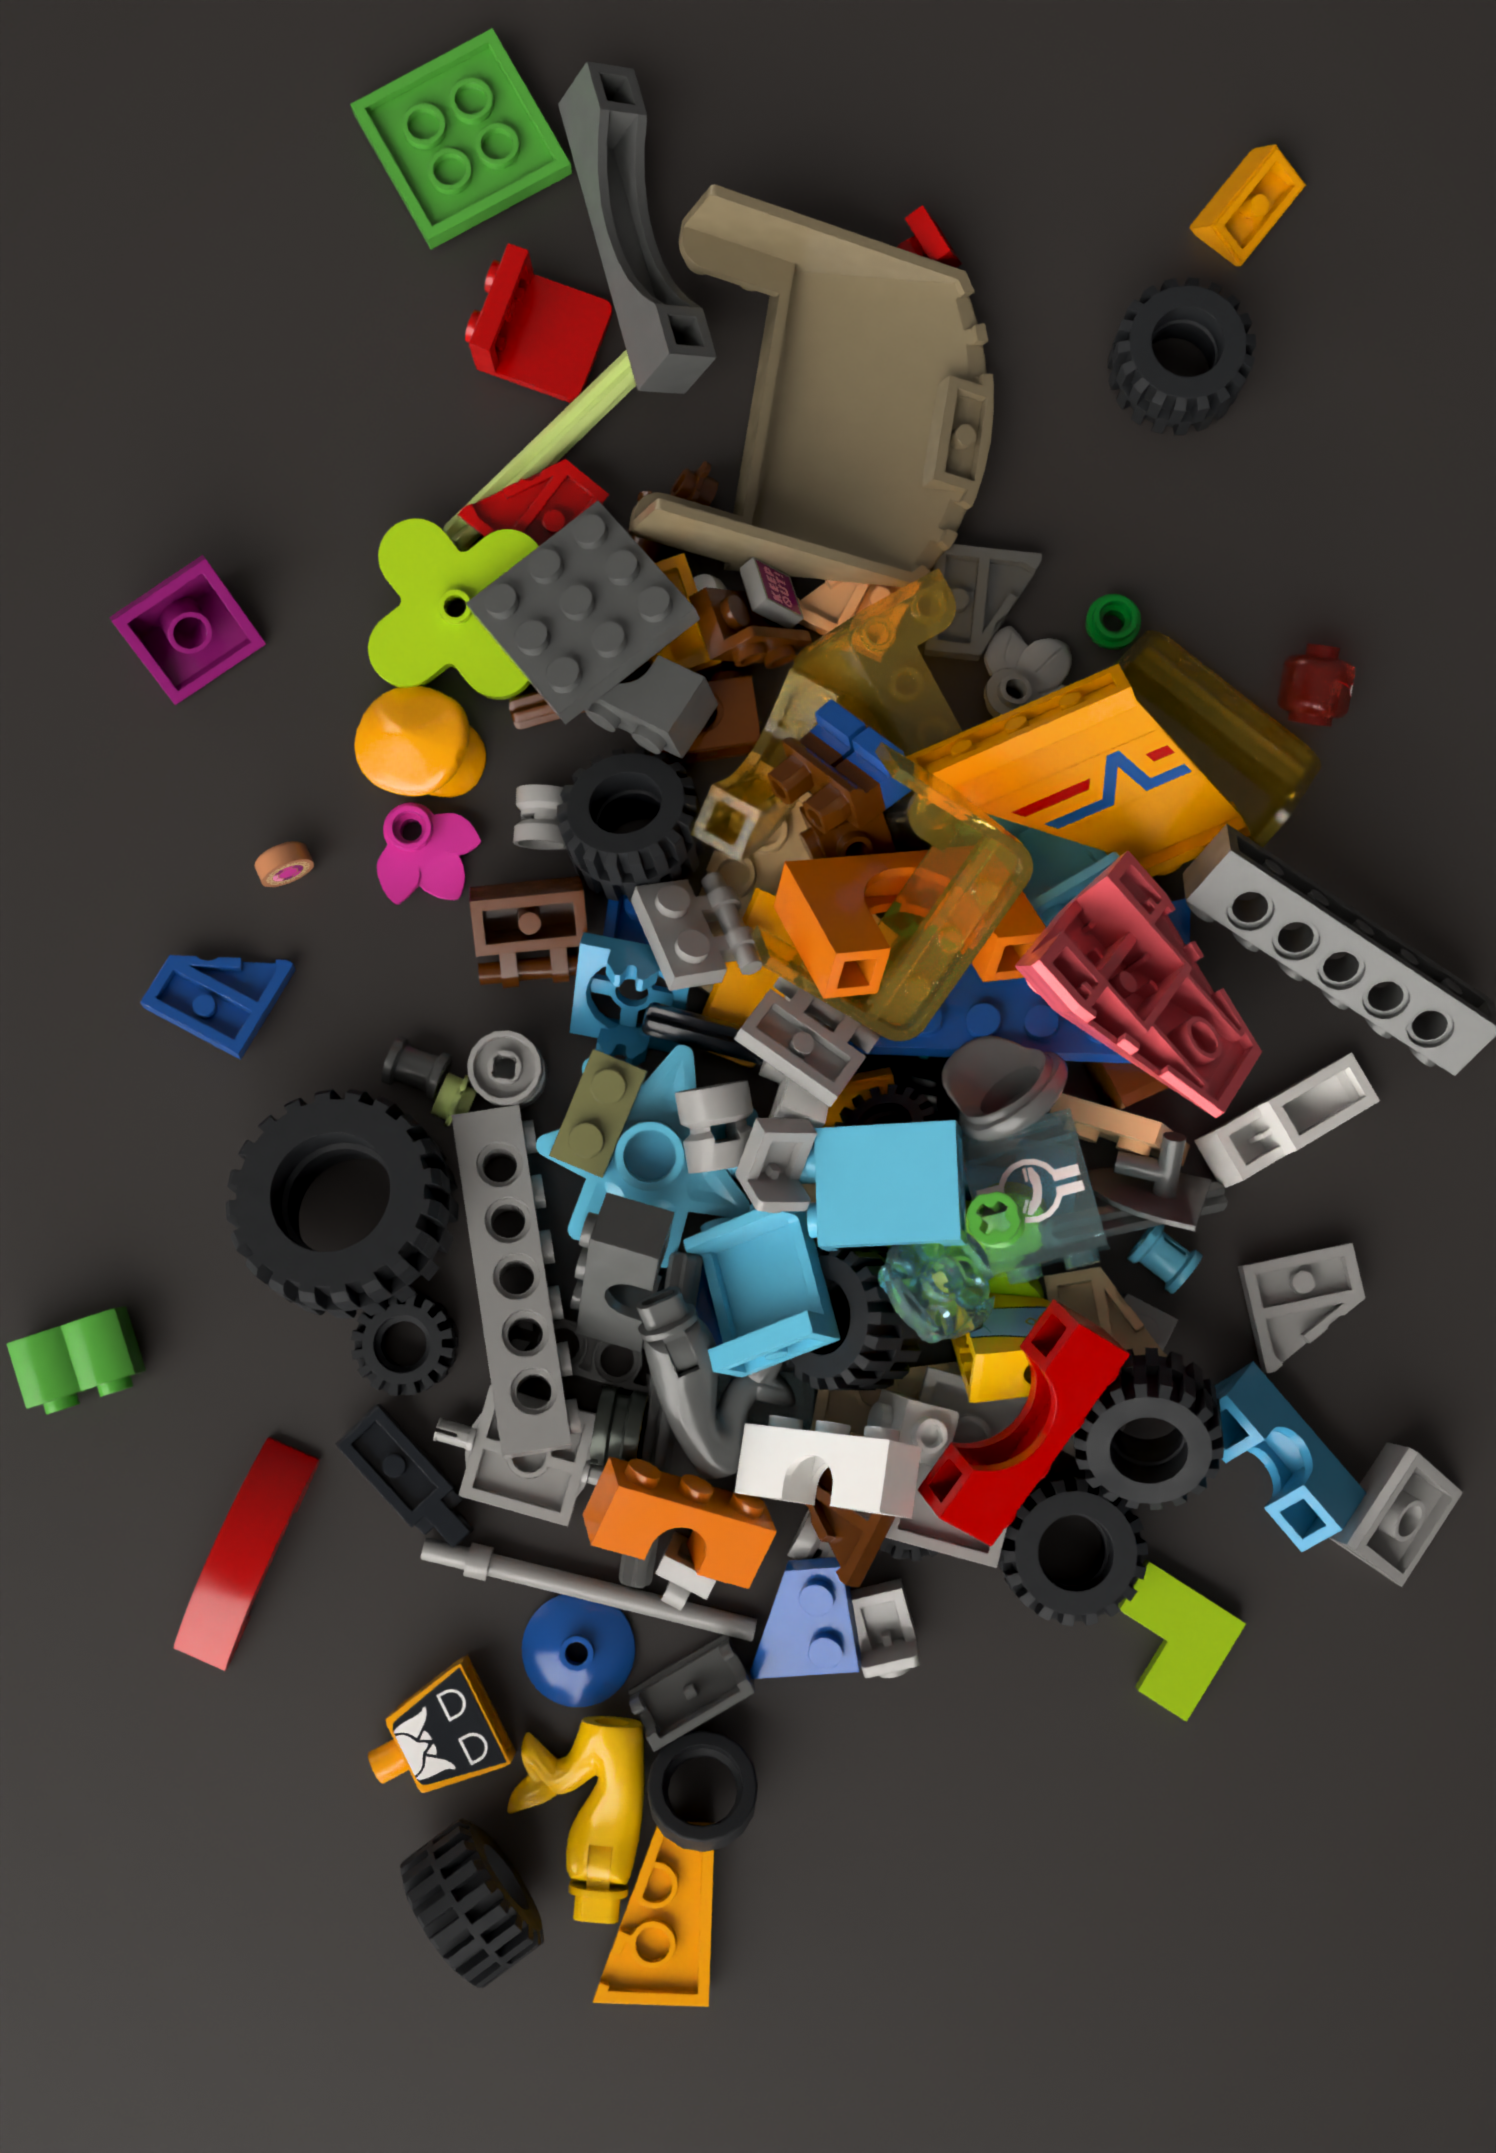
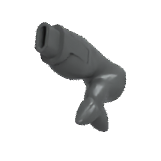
(687, 1386)

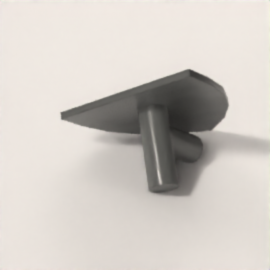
(1154, 1186)

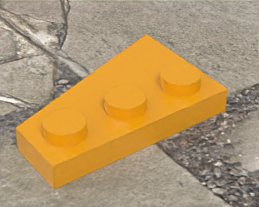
(664, 1932)

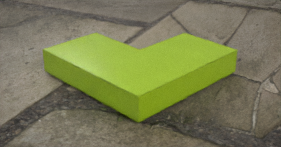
(1194, 1636)

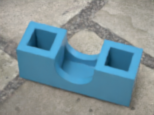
(1310, 1486)

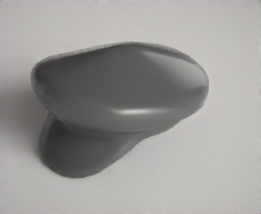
(1002, 1086)

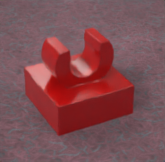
(928, 239)

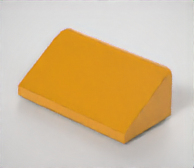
(1248, 204)

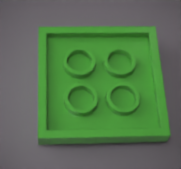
(461, 138)

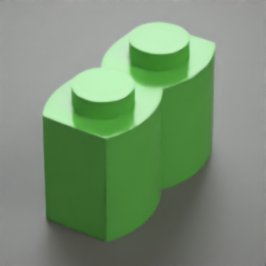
(76, 1358)

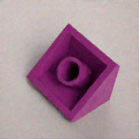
(188, 630)

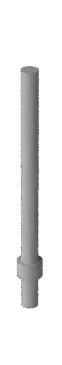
(480, 1561)

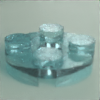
(922, 1304)

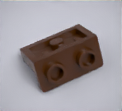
(739, 634)

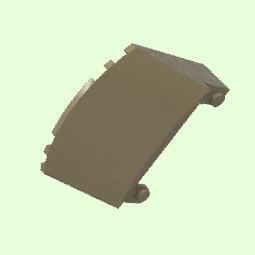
(861, 404)

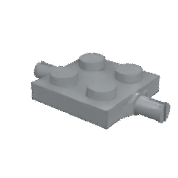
(533, 1484)

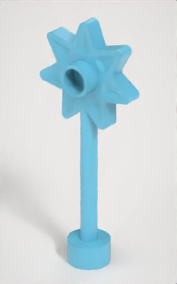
(652, 1159)

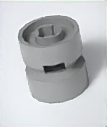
(507, 1069)
(711, 1106)

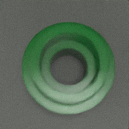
(1117, 606)

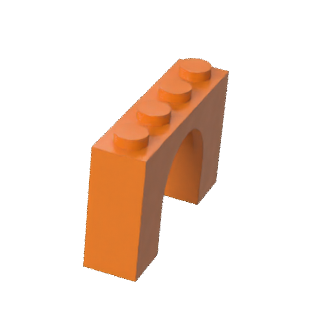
(831, 922)

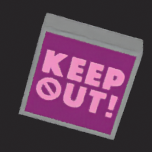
(771, 593)

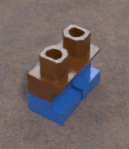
(839, 769)

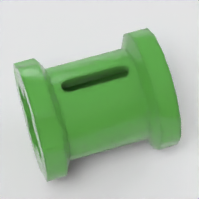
(995, 1202)

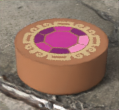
(284, 864)

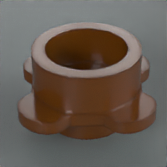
(696, 485)

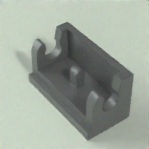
(691, 1691)

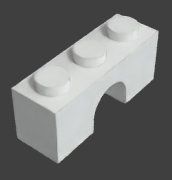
(867, 1471)

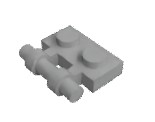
(680, 933)
(803, 1047)

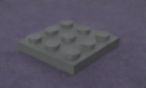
(582, 611)

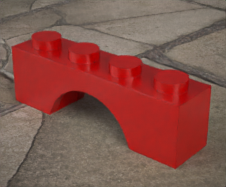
(988, 1480)

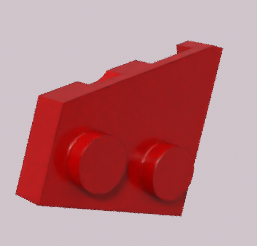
(537, 504)

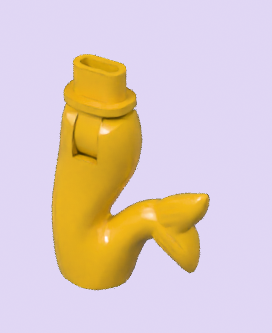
(609, 1823)

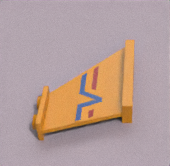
(1090, 772)

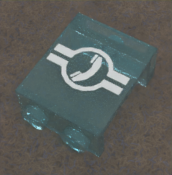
(1051, 1184)

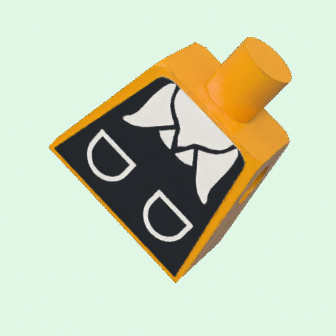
(444, 1733)

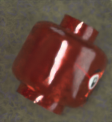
(1316, 686)

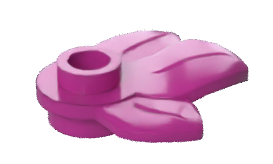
(429, 860)

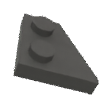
(985, 591)

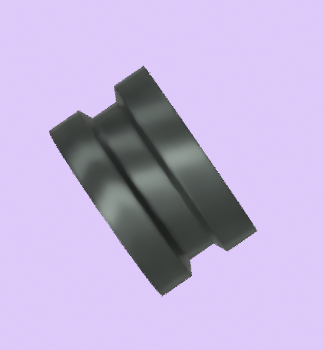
(617, 1425)

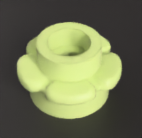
(453, 1098)

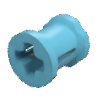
(1165, 1257)

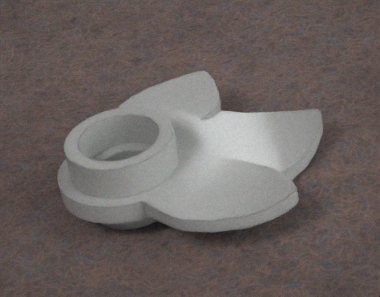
(1023, 668)

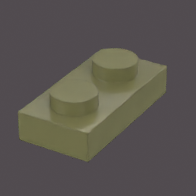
(598, 1113)

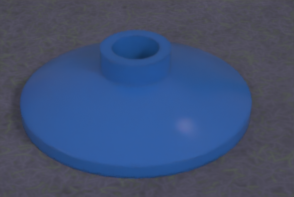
(598, 1627)

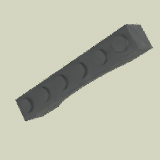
(659, 324)

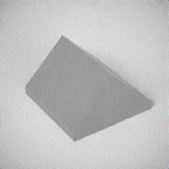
(1399, 1513)

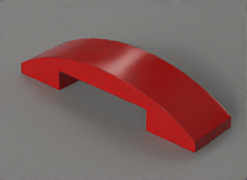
(244, 1552)

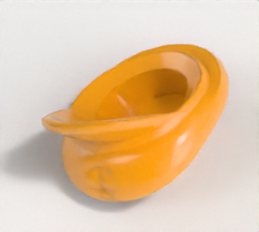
(419, 744)

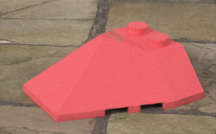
(1137, 987)

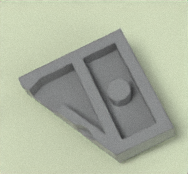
(1298, 1298)

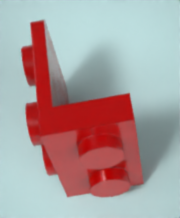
(536, 329)

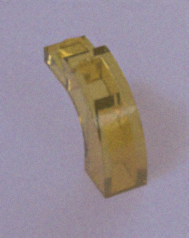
(742, 809)

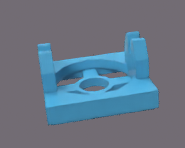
(622, 962)

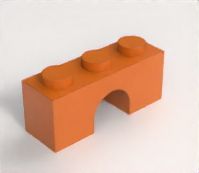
(640, 1502)

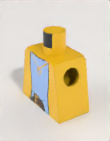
(991, 1354)

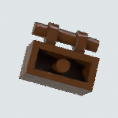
(526, 919)

